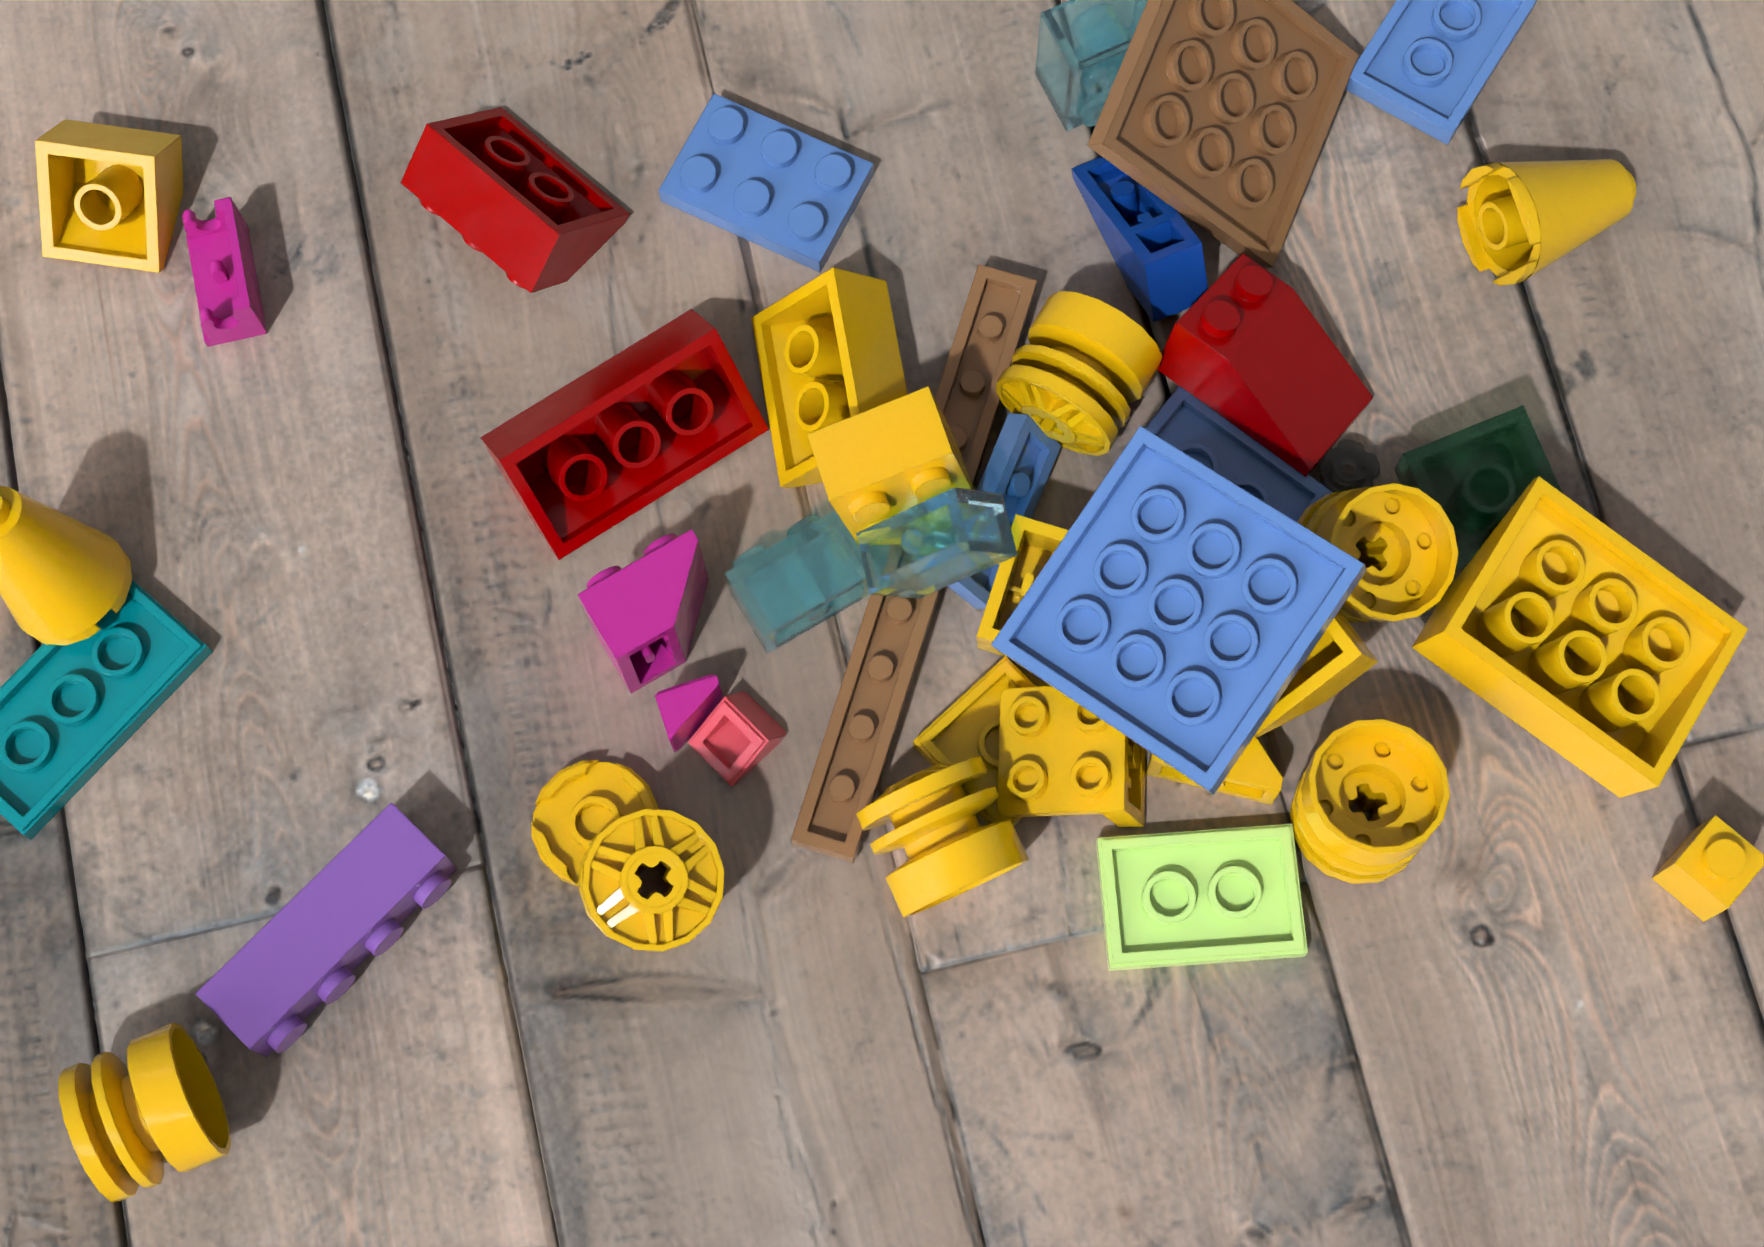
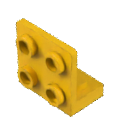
(1065, 761)

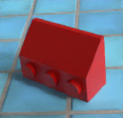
(511, 197)

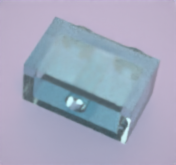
(936, 543)
(798, 580)

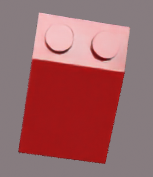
(1265, 365)

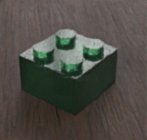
(1478, 475)

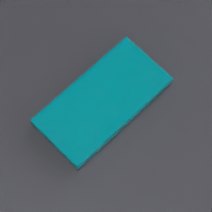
(83, 702)

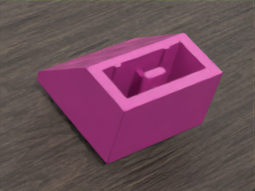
(649, 608)

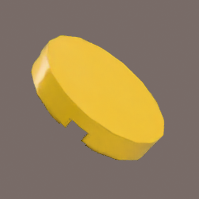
(580, 805)

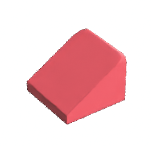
(736, 736)

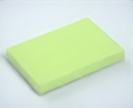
(1201, 897)

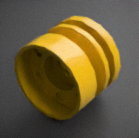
(1080, 372)
(1404, 546)
(1384, 772)
(941, 835)
(611, 886)
(136, 1114)

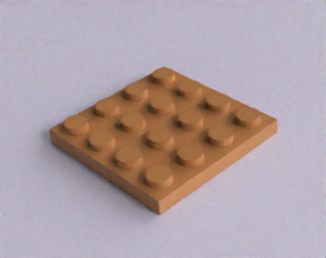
(1225, 113)

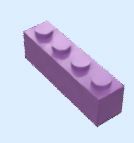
(327, 932)

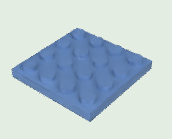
(1179, 608)

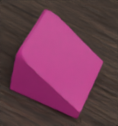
(687, 707)

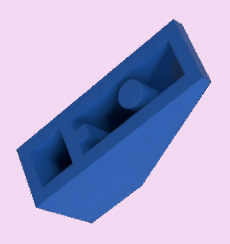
(1146, 238)

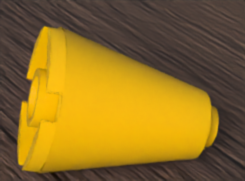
(1539, 211)
(57, 571)

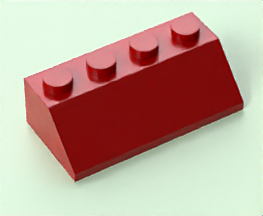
(626, 432)

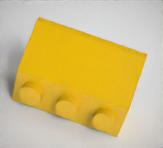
(823, 360)

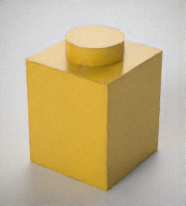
(1710, 868)

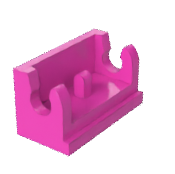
(224, 275)

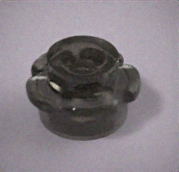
(1348, 453)

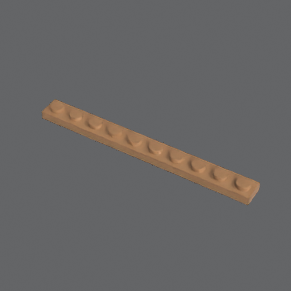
(896, 627)

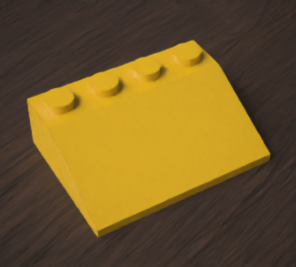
(1582, 640)

